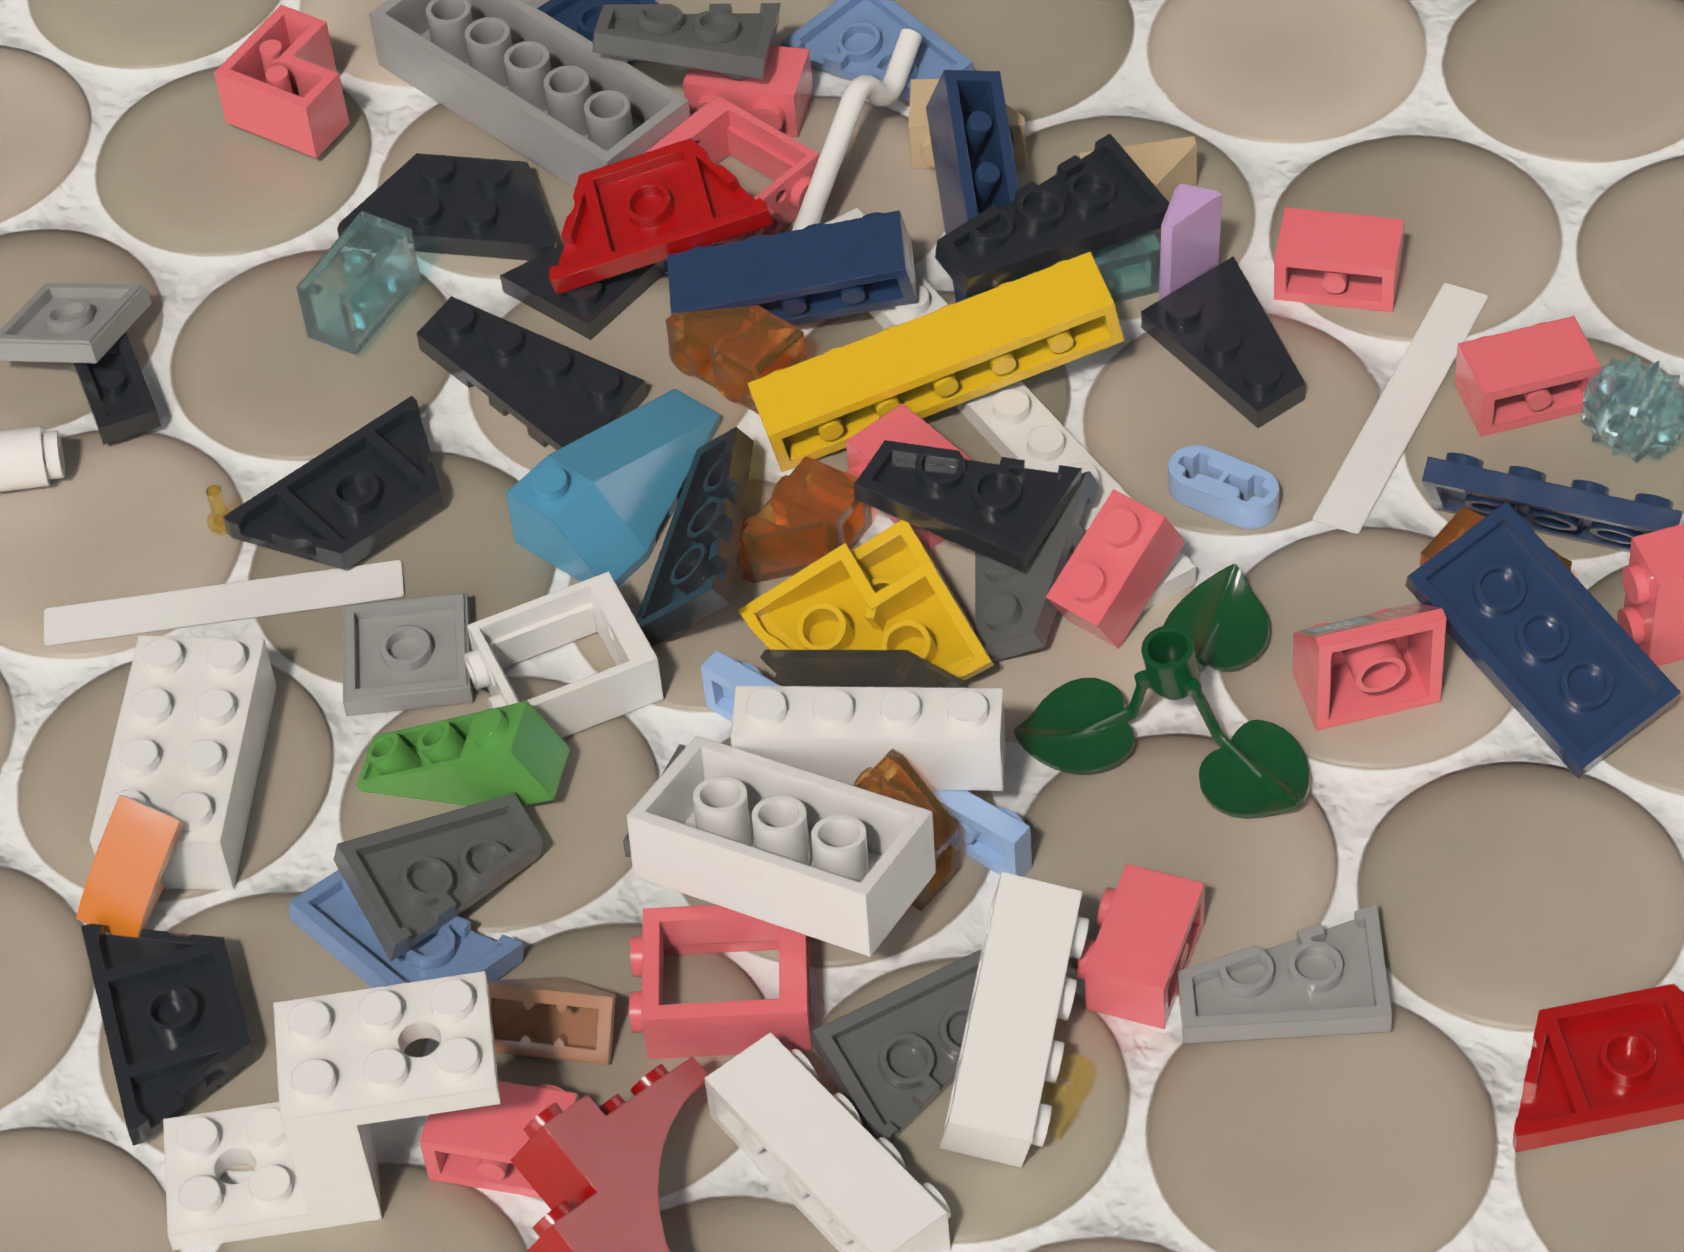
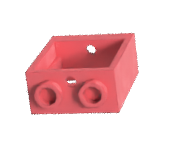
(729, 130)
(726, 1025)

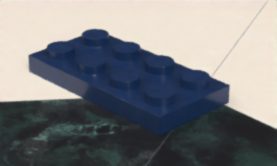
(1574, 513)
(1543, 639)

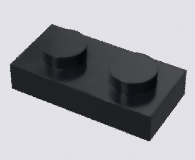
(118, 393)

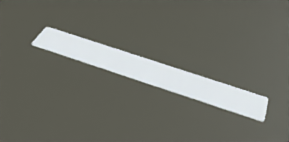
(1400, 409)
(223, 602)

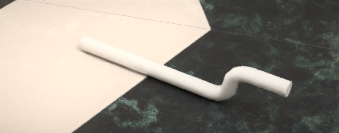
(836, 143)

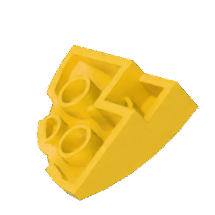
(871, 600)

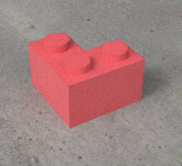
(285, 84)

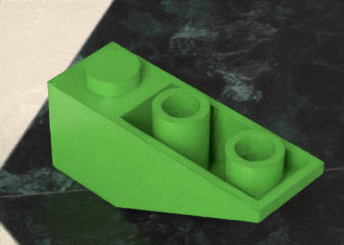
(469, 758)

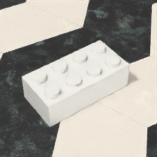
(193, 748)
(782, 845)

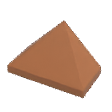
(552, 1019)

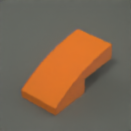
(129, 868)

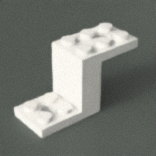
(336, 1079)

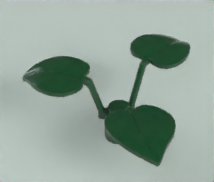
(1218, 624)

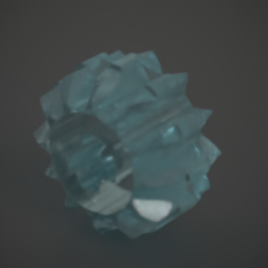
(1634, 408)

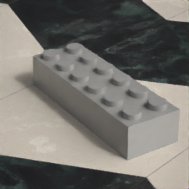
(526, 81)

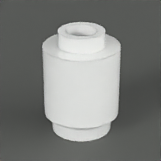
(30, 458)

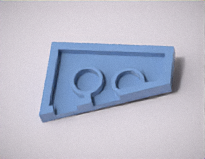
(860, 38)
(338, 924)

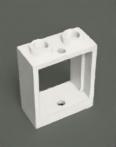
(556, 621)

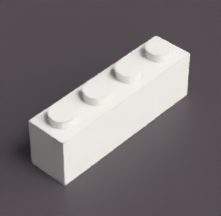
(837, 732)
(1013, 1020)
(823, 1155)

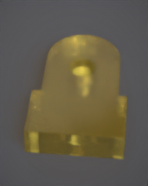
(1067, 1099)

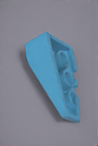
(609, 492)

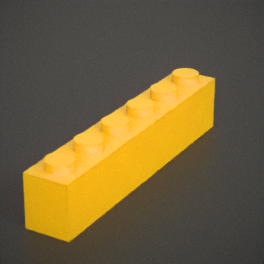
(938, 359)

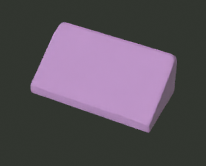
(1189, 237)

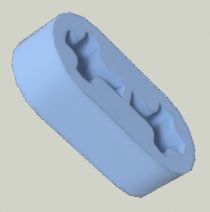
(1223, 487)

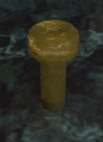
(218, 510)

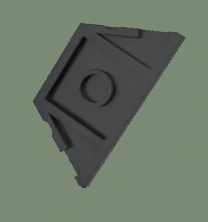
(464, 207)
(348, 495)
(166, 1020)

